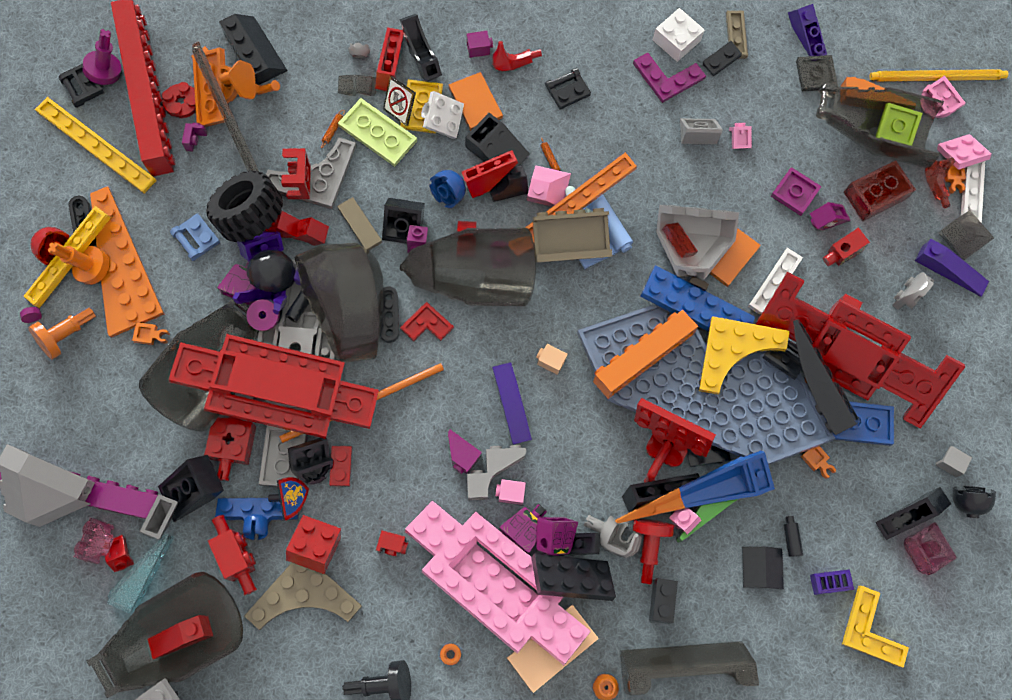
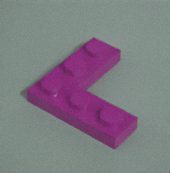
(667, 87)

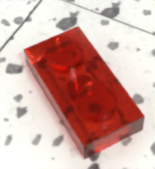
(679, 240)

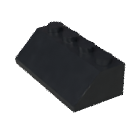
(252, 46)

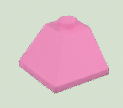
(548, 186)

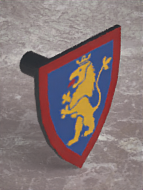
(291, 496)

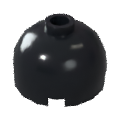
(974, 500)

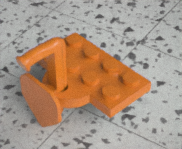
(232, 81)

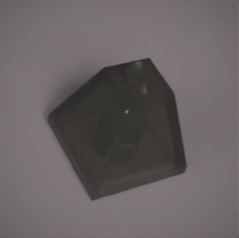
(966, 235)

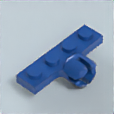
(253, 511)

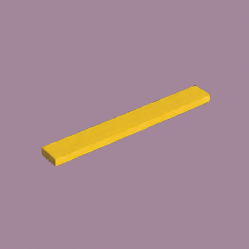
(95, 145)

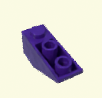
(808, 30)

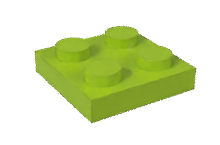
(899, 124)

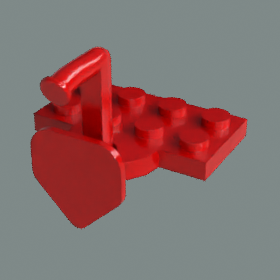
(670, 437)

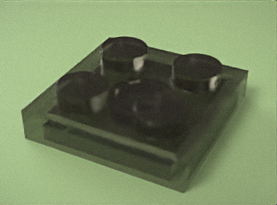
(816, 71)

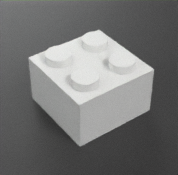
(678, 34)

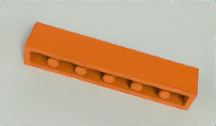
(644, 354)

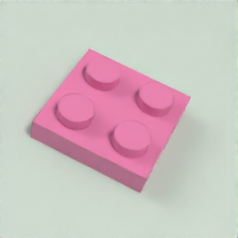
(965, 151)

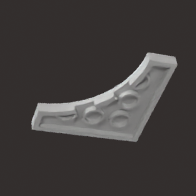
(325, 176)

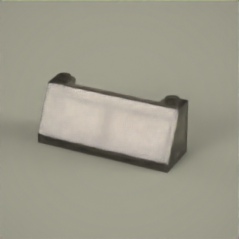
(642, 665)

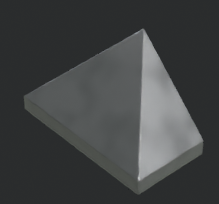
(159, 517)

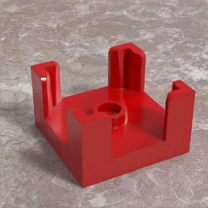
(298, 175)

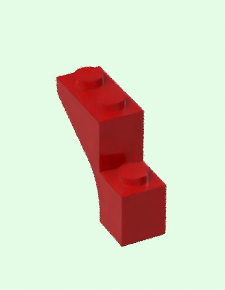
(306, 230)

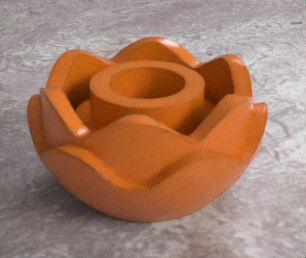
(599, 684)

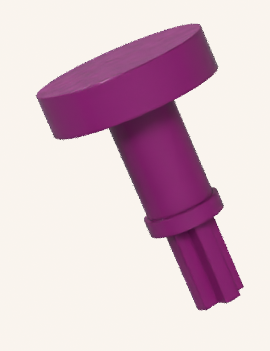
(101, 65)

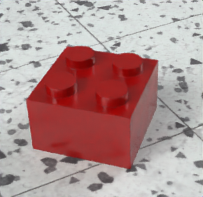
(313, 544)

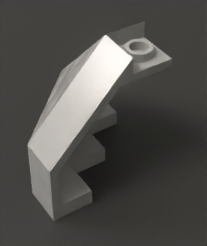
(708, 230)
(39, 490)

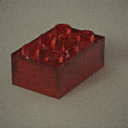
(879, 190)

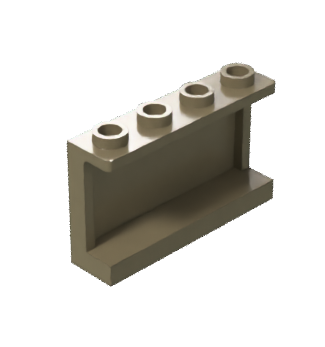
(571, 235)

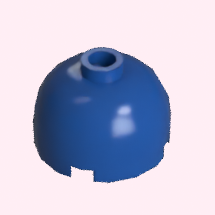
(448, 187)

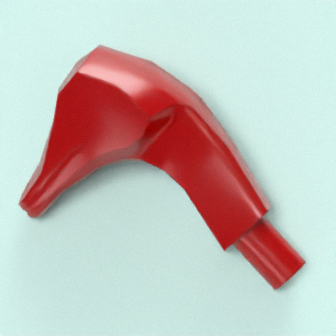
(506, 62)

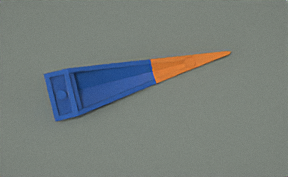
(735, 480)

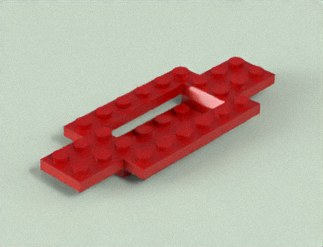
(275, 376)

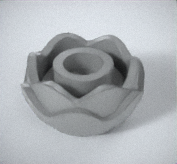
(359, 50)

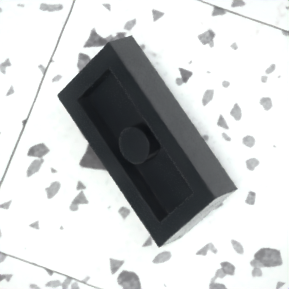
(722, 58)
(585, 544)

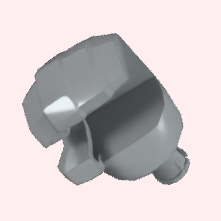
(611, 536)

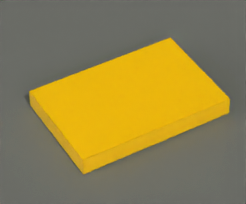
(422, 96)

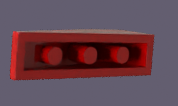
(389, 58)

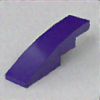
(511, 403)

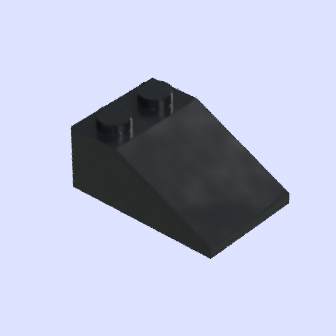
(192, 485)

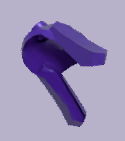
(277, 298)

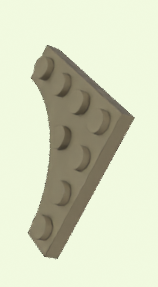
(302, 589)

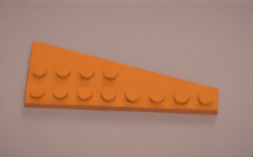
(126, 286)

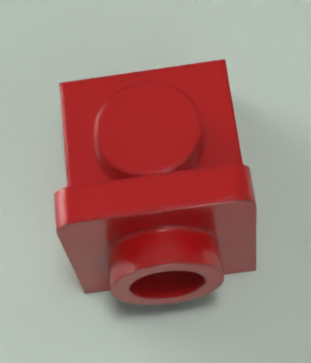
(118, 555)

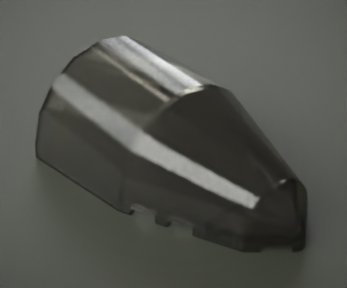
(477, 266)

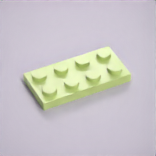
(377, 132)

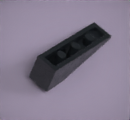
(644, 493)

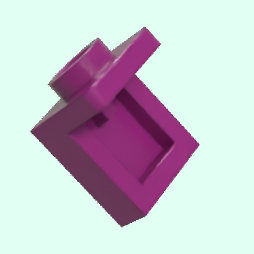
(416, 236)

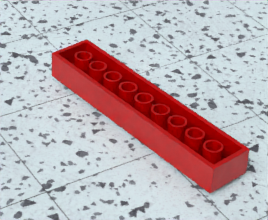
(142, 87)

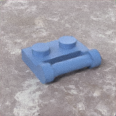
(201, 234)

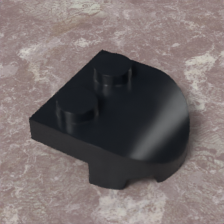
(310, 460)

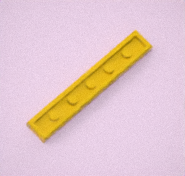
(57, 269)

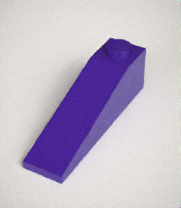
(949, 265)

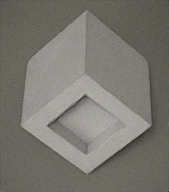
(954, 462)

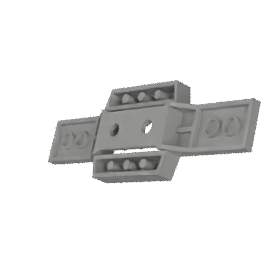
(275, 453)

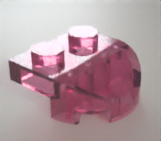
(95, 541)

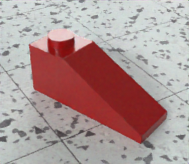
(486, 175)
(180, 636)

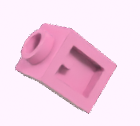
(741, 136)

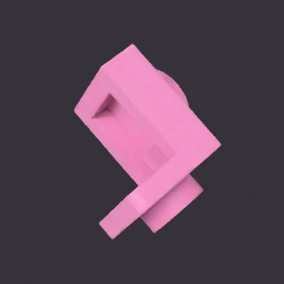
(685, 519)

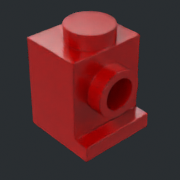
(392, 543)

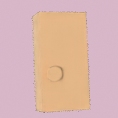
(537, 665)

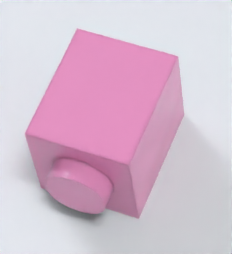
(511, 492)

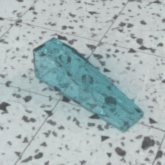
(133, 586)

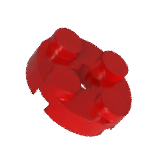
(172, 95)

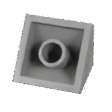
(699, 131)

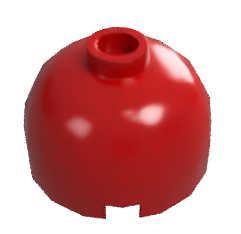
(41, 241)

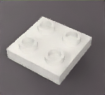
(442, 114)

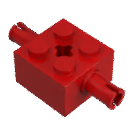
(234, 452)
(232, 555)

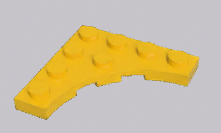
(731, 342)

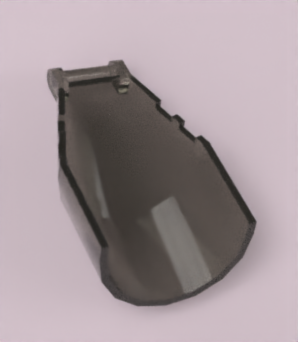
(859, 112)
(183, 403)
(128, 653)

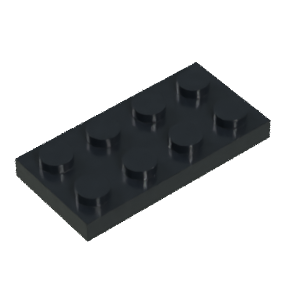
(573, 577)

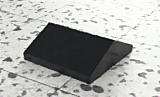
(762, 567)

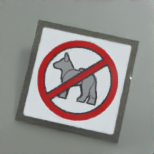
(399, 100)

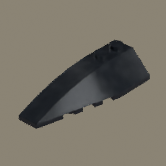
(828, 394)

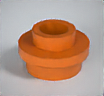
(443, 654)

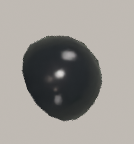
(271, 271)

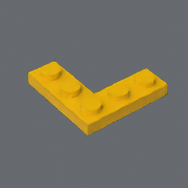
(858, 630)

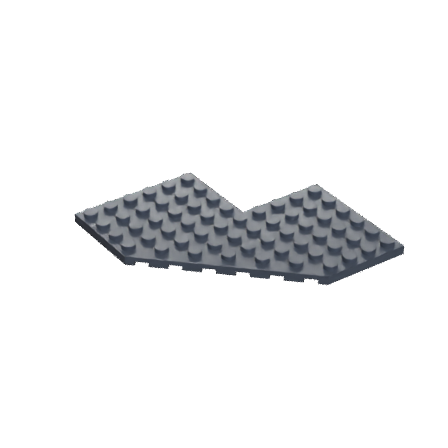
(755, 404)

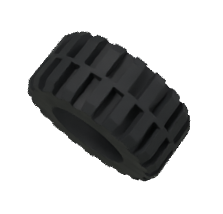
(244, 206)

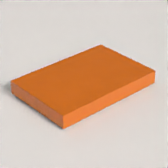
(476, 98)
(735, 258)

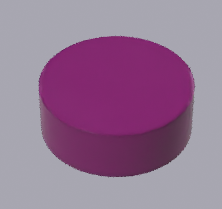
(30, 314)

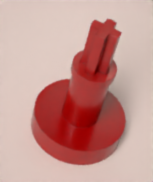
(652, 532)

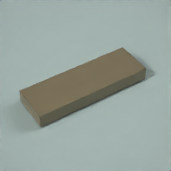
(736, 31)
(359, 224)

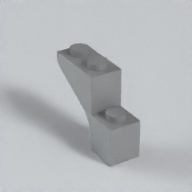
(496, 462)

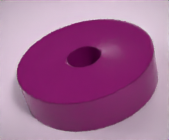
(254, 312)

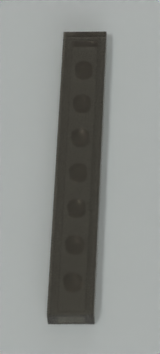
(223, 107)

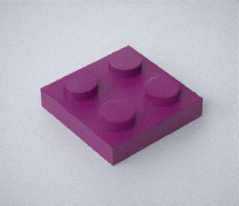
(796, 191)

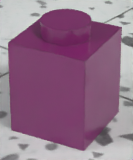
(478, 43)

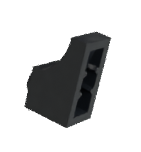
(511, 185)

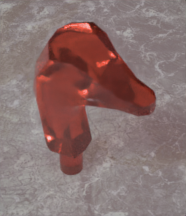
(935, 177)

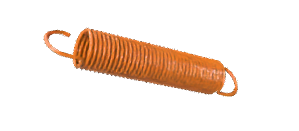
(332, 129)
(549, 156)

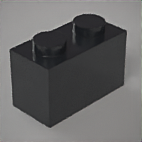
(663, 600)

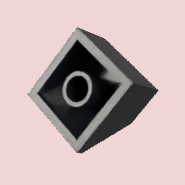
(399, 216)

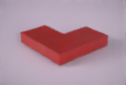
(426, 318)

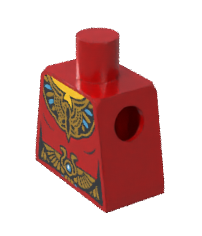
(846, 248)

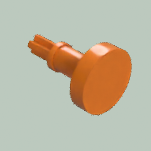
(87, 266)
(49, 338)

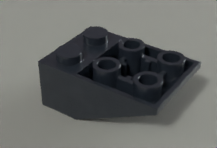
(493, 139)

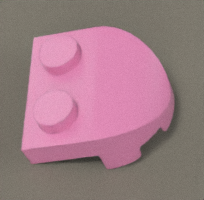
(944, 91)

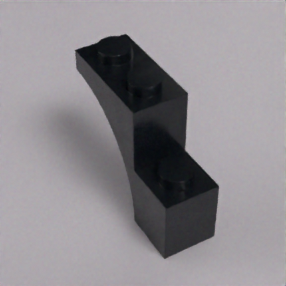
(419, 48)

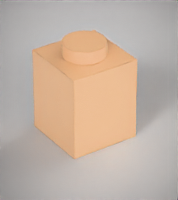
(551, 358)

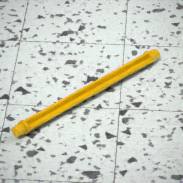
(934, 75)

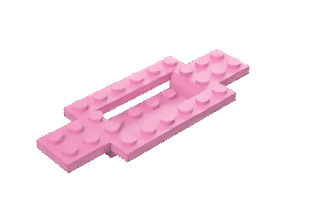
(488, 588)

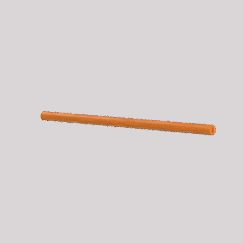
(384, 392)

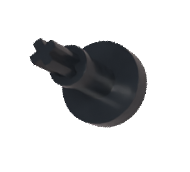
(395, 683)

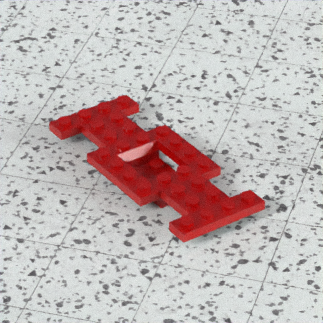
(857, 361)

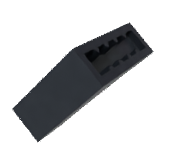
(913, 514)

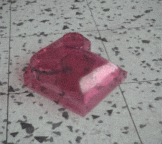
(929, 549)

